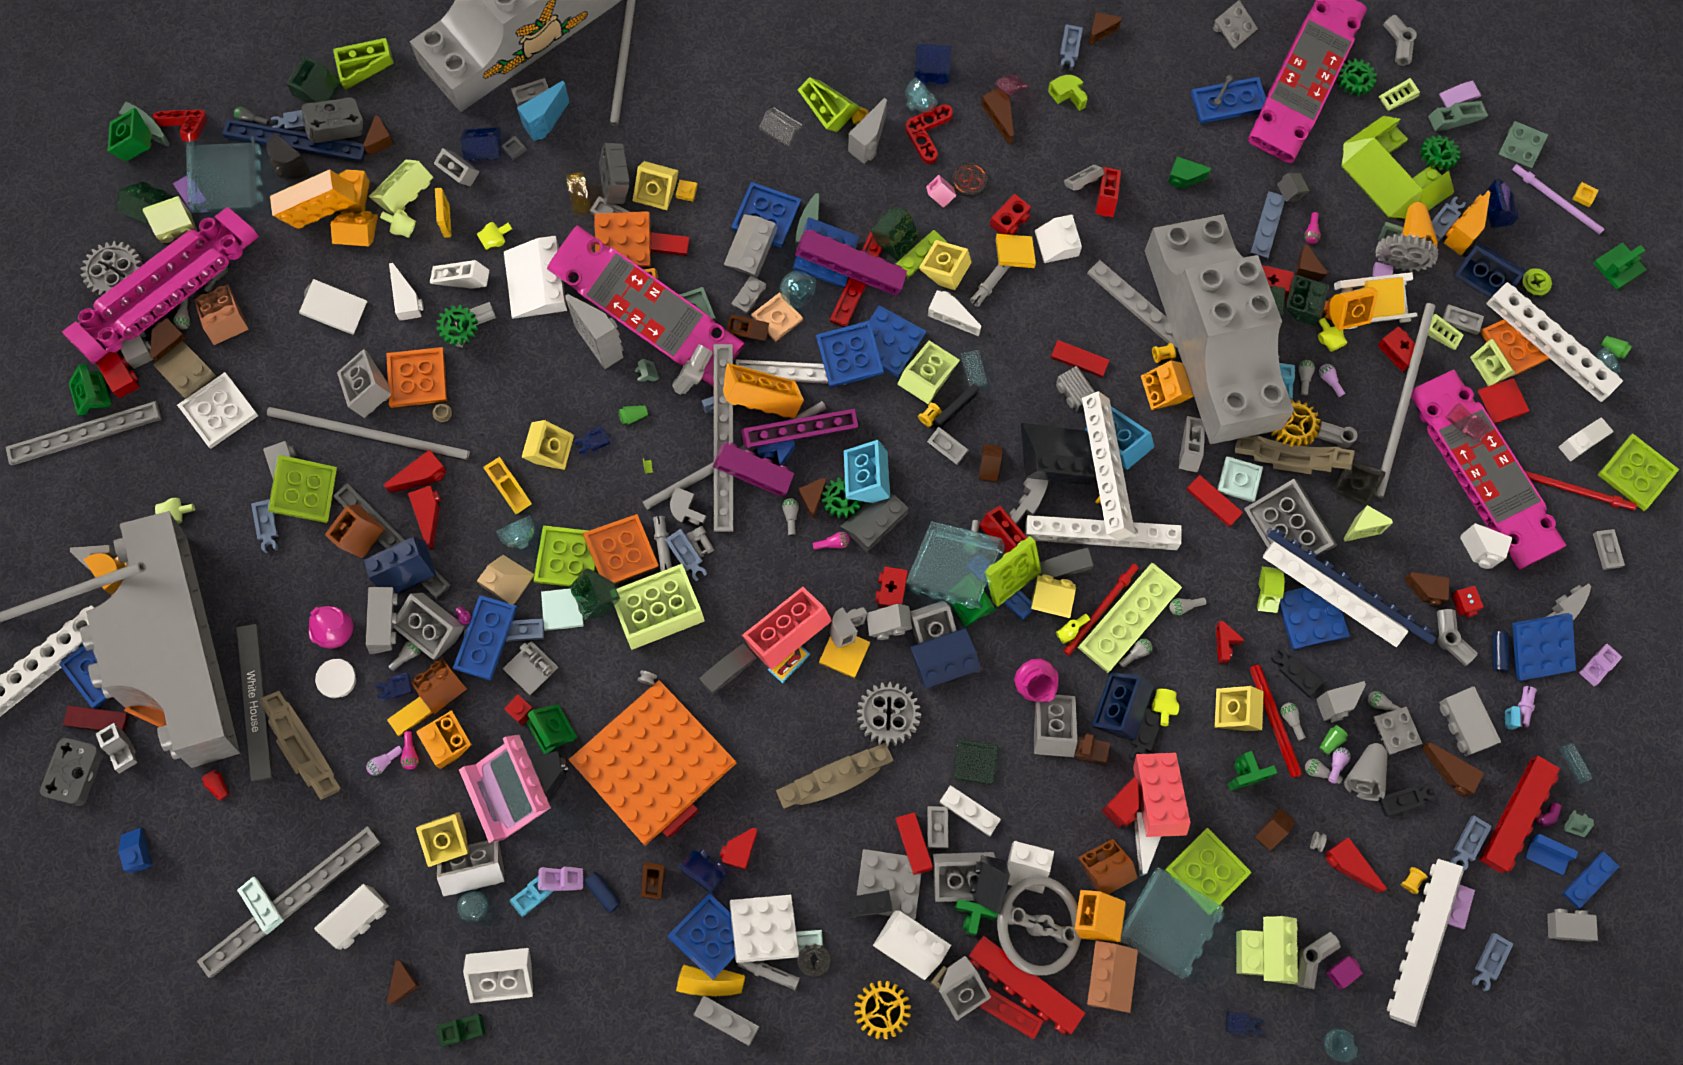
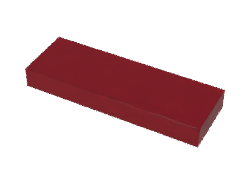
(94, 718)

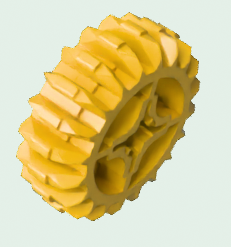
(1299, 437)
(898, 1002)

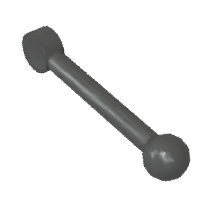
(1217, 101)

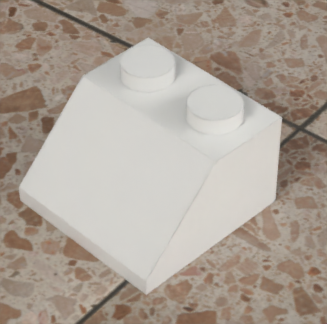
(1058, 239)
(1486, 545)
(1028, 862)

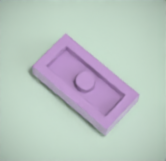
(1461, 907)

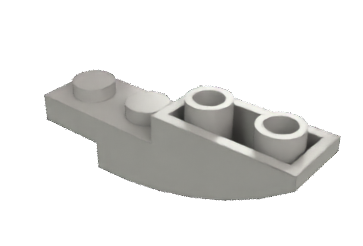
(1029, 504)
(1573, 603)

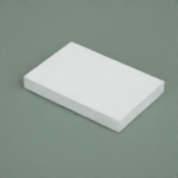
(333, 307)

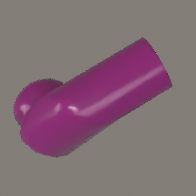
(464, 616)

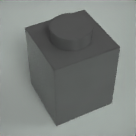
(1293, 187)

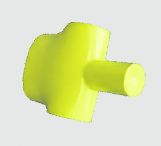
(492, 235)
(1331, 336)
(1071, 629)
(1166, 704)

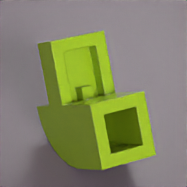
(1068, 87)
(1272, 589)

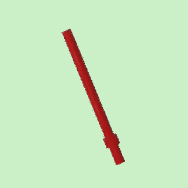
(1615, 501)
(1123, 581)

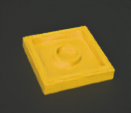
(443, 212)
(1015, 250)
(1389, 298)
(845, 659)

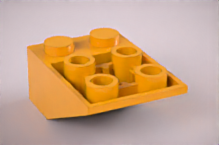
(1469, 225)

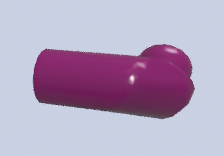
(1551, 817)

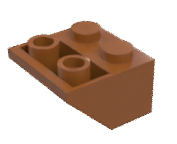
(355, 531)
(438, 685)
(1108, 867)

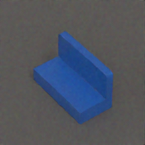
(1550, 853)

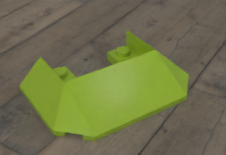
(1383, 179)

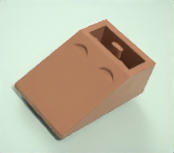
(220, 314)

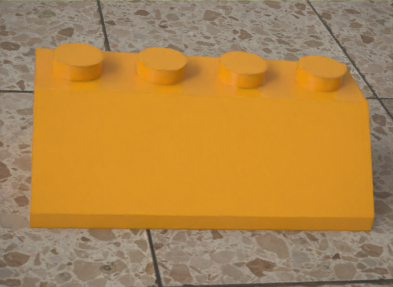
(761, 391)

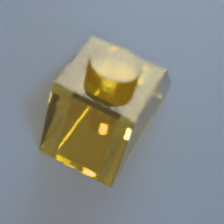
(578, 192)

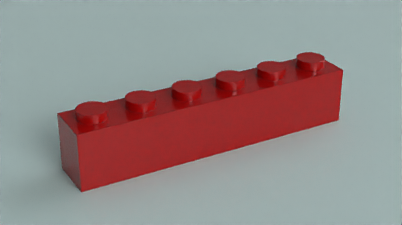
(1519, 814)
(1027, 986)

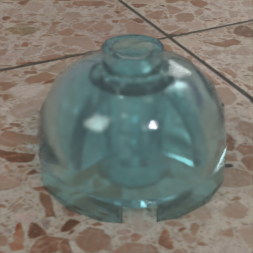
(919, 97)
(796, 288)
(517, 533)

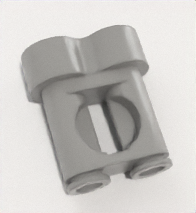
(699, 535)

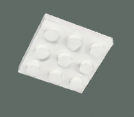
(217, 410)
(763, 928)

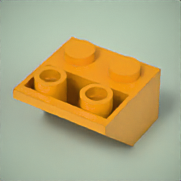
(354, 228)
(1167, 385)
(444, 739)
(1099, 916)

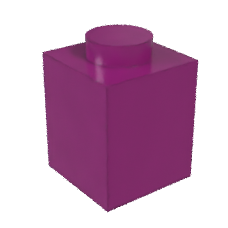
(1344, 972)

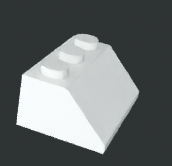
(352, 917)
(911, 945)
(498, 975)

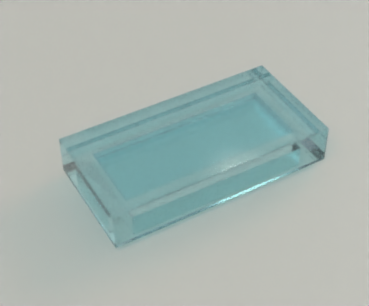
(974, 368)
(1575, 763)

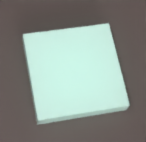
(1240, 479)
(560, 610)

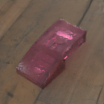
(1010, 84)
(1467, 423)

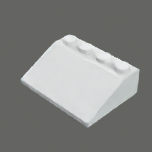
(530, 284)

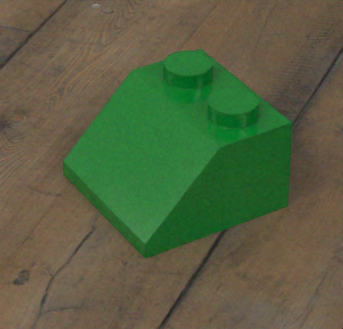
(128, 136)

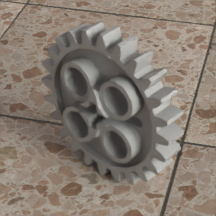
(1407, 252)
(103, 282)
(907, 715)

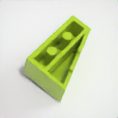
(362, 61)
(827, 104)

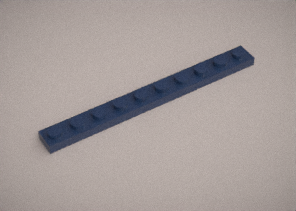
(1358, 588)

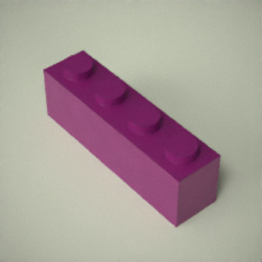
(753, 469)

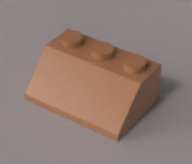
(1112, 977)

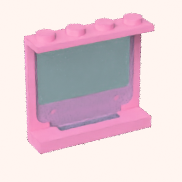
(505, 790)

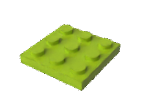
(1638, 472)
(302, 489)
(562, 556)
(1013, 571)
(1209, 867)

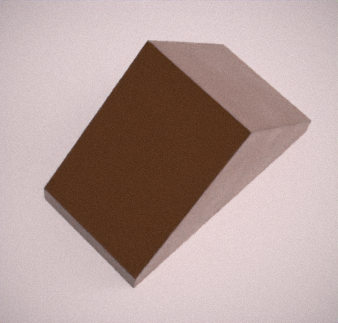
(1103, 26)
(377, 137)
(1309, 265)
(990, 463)
(812, 494)
(1275, 829)
(653, 880)
(401, 984)

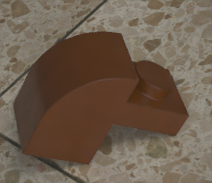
(1092, 750)

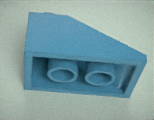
(543, 111)
(1132, 439)

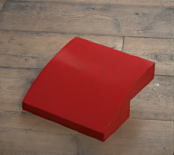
(1503, 401)

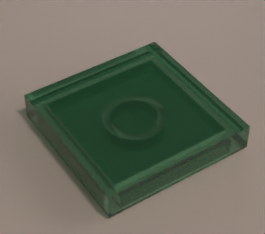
(975, 761)

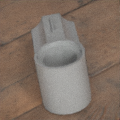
(1335, 434)

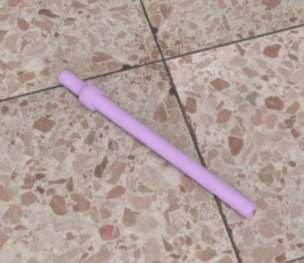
(1528, 177)

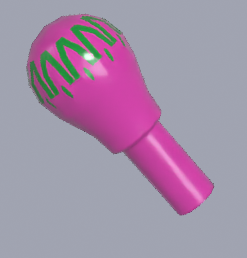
(1313, 233)
(838, 540)
(409, 757)

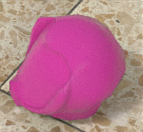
(330, 627)
(1037, 680)

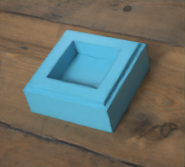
(1512, 718)

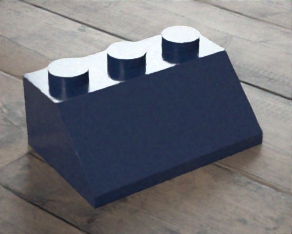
(1488, 270)
(401, 565)
(945, 658)
(1123, 705)

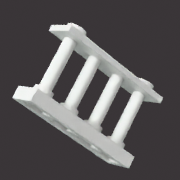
(1348, 285)

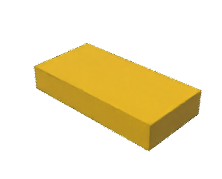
(409, 716)

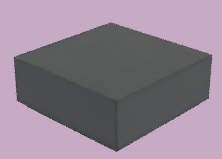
(514, 148)

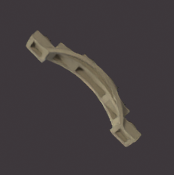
(1295, 458)
(299, 746)
(835, 777)

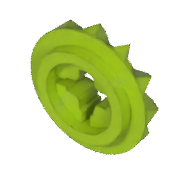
(1539, 276)

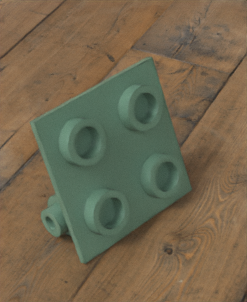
(1523, 144)

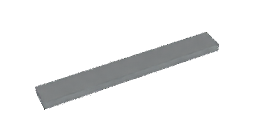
(83, 433)

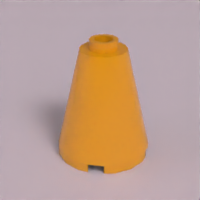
(1419, 223)

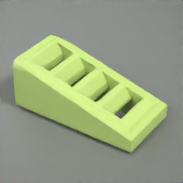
(1411, 87)
(1439, 336)

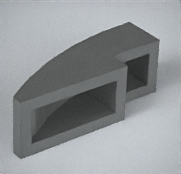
(1067, 564)
(727, 669)

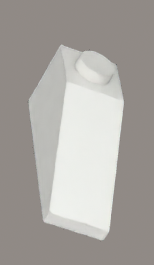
(463, 274)
(405, 299)
(950, 311)
(1585, 439)
(1145, 845)

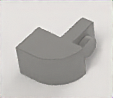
(681, 504)
(843, 626)
(117, 746)

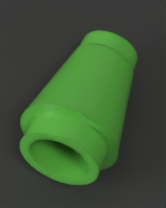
(1618, 347)
(632, 413)
(1333, 739)

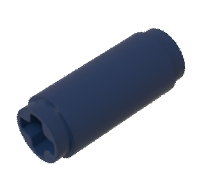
(1500, 651)
(602, 892)

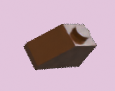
(748, 327)
(164, 338)
(1429, 587)

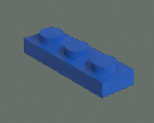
(1590, 880)

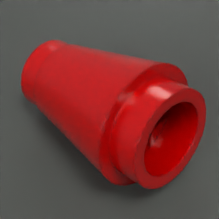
(215, 784)

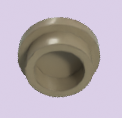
(442, 413)

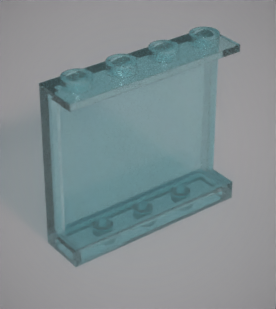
(223, 176)
(953, 564)
(1171, 923)

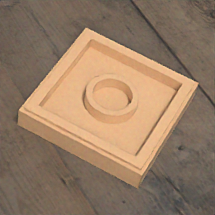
(779, 316)

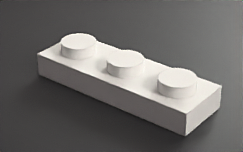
(970, 811)

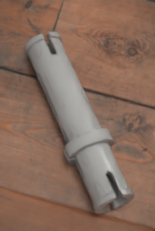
(985, 288)
(663, 548)
(771, 973)

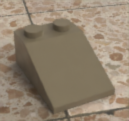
(184, 370)

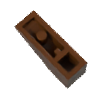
(999, 110)
(1455, 771)

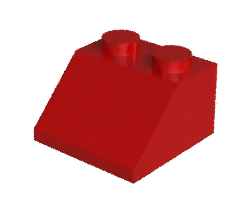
(1124, 805)

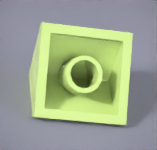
(1492, 363)
(1367, 523)

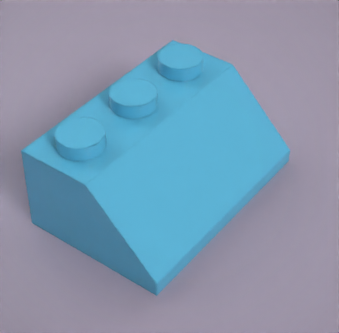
(867, 472)

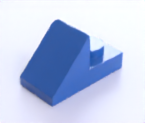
(781, 449)

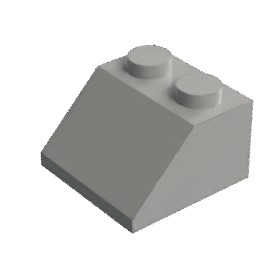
(1339, 702)
(963, 988)

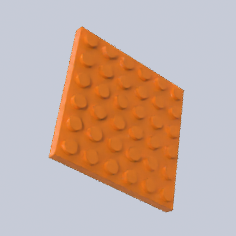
(652, 762)

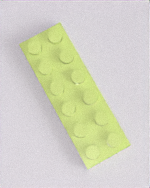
(1129, 617)

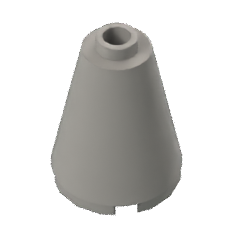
(1369, 774)

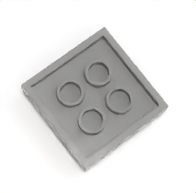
(890, 872)

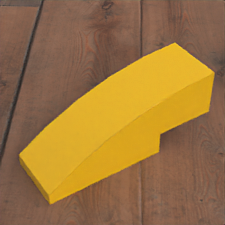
(507, 485)
(697, 982)

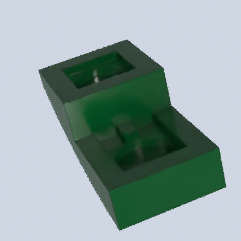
(461, 1030)

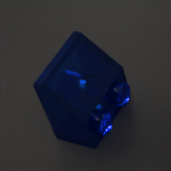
(933, 63)
(481, 143)
(1501, 205)
(703, 871)

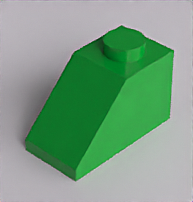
(1187, 173)

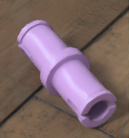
(1526, 705)

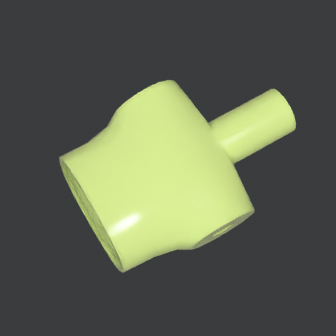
(400, 223)
(175, 508)

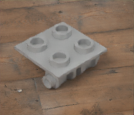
(1235, 24)
(530, 667)
(1397, 730)

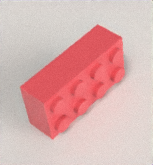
(787, 628)
(1161, 795)

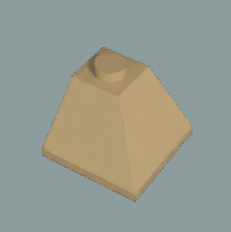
(505, 579)

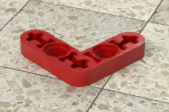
(190, 120)
(920, 132)

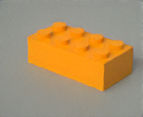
(313, 199)

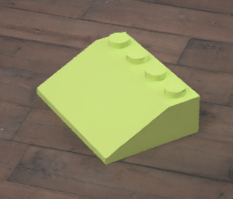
(657, 606)

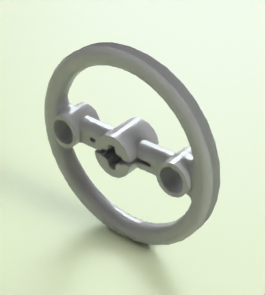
(1038, 925)

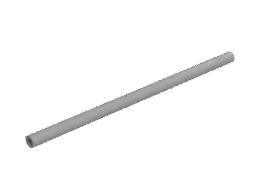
(622, 63)
(1405, 396)
(368, 433)
(707, 470)
(73, 591)

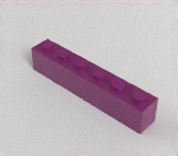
(851, 262)
(799, 428)

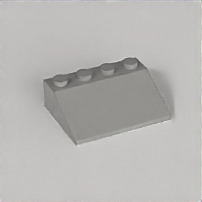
(596, 330)
(1294, 514)

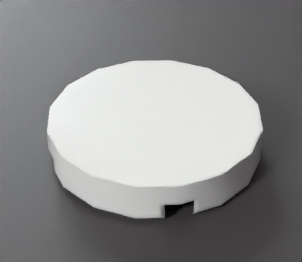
(335, 678)

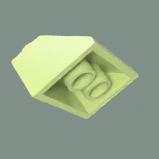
(402, 186)
(1280, 949)

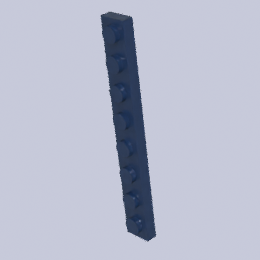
(299, 141)

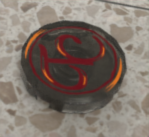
(969, 179)

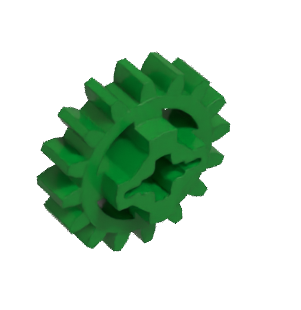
(1357, 75)
(1440, 152)
(465, 320)
(835, 500)

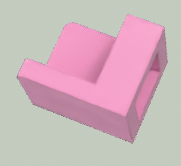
(941, 191)

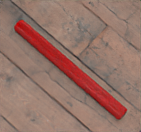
(1276, 721)

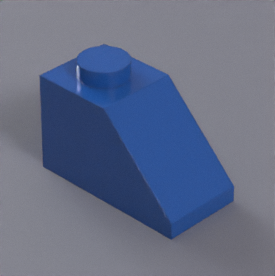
(134, 851)

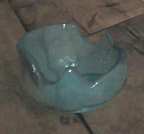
(1609, 359)
(472, 906)
(1340, 1045)

